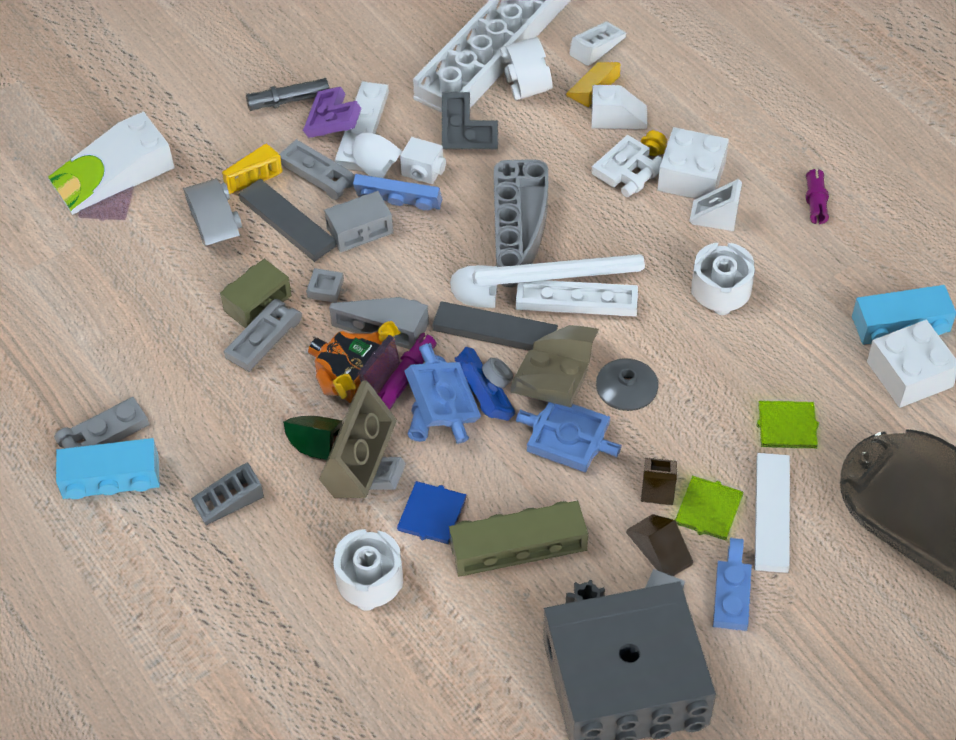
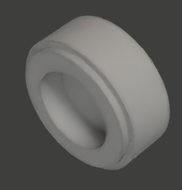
(497, 372)

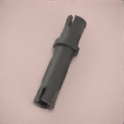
(283, 95)

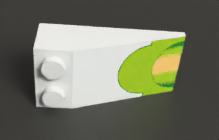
(113, 162)

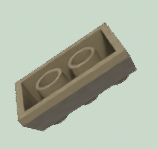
(358, 445)

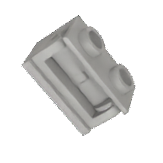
(359, 221)

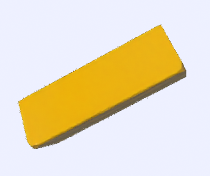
(600, 74)

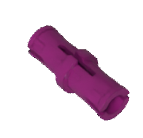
(817, 196)

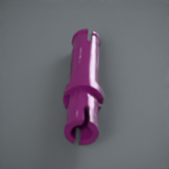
(398, 381)

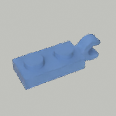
(732, 590)

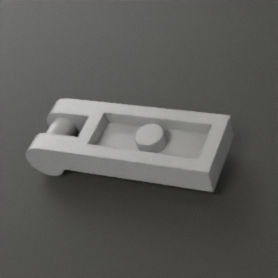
(316, 169)
(262, 334)
(105, 427)

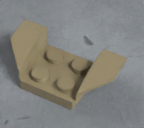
(556, 365)

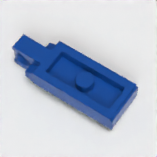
(492, 398)

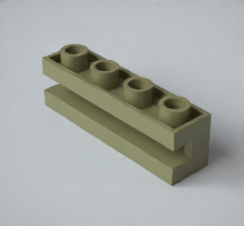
(518, 538)

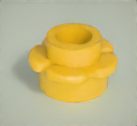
(656, 142)

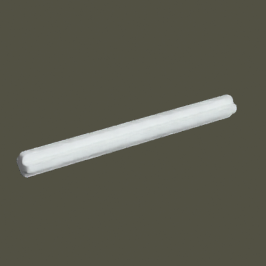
(558, 270)

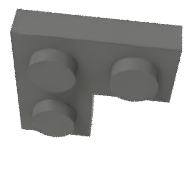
(459, 130)

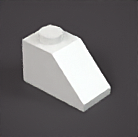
(617, 108)

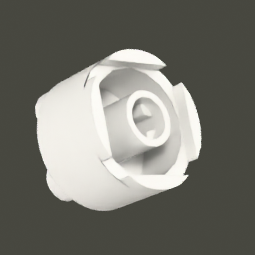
(526, 68)
(723, 277)
(368, 568)

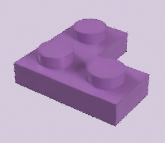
(330, 115)

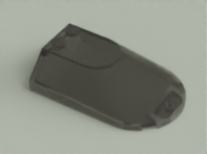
(906, 496)

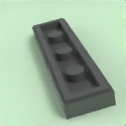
(287, 220)
(490, 326)

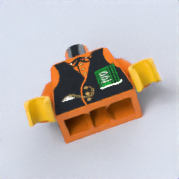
(344, 356)

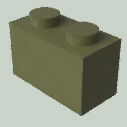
(254, 291)

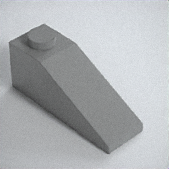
(368, 316)

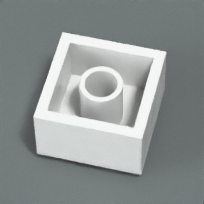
(692, 163)
(912, 363)

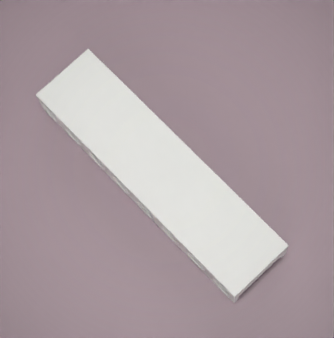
(479, 60)

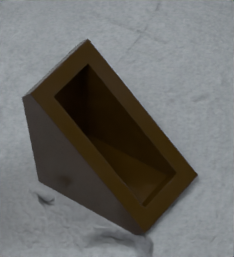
(659, 481)
(661, 544)

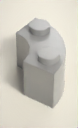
(212, 211)

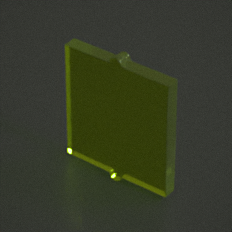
(787, 424)
(709, 508)

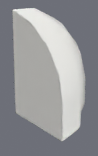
(374, 154)
(469, 294)

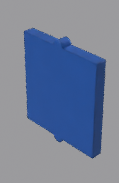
(431, 512)

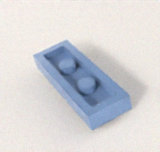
(399, 192)

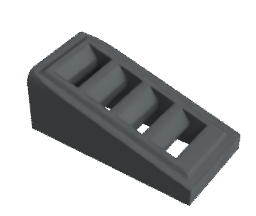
(243, 497)

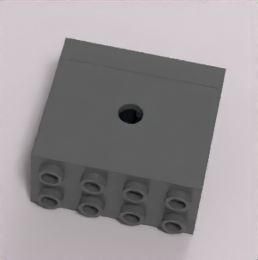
(628, 665)

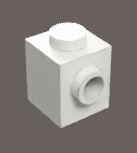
(422, 160)

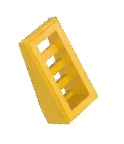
(261, 163)

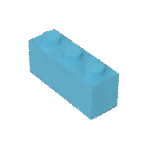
(893, 311)
(107, 468)

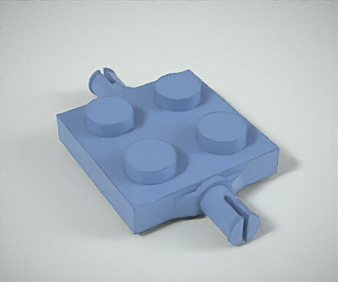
(442, 393)
(568, 435)

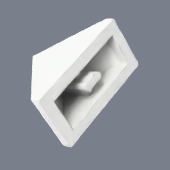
(718, 207)

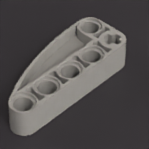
(519, 210)

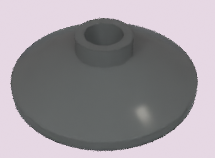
(625, 393)

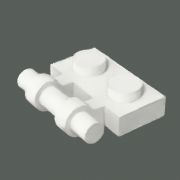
(620, 162)

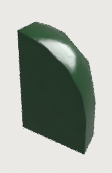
(312, 434)

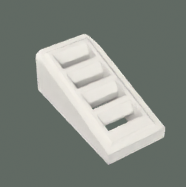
(593, 43)

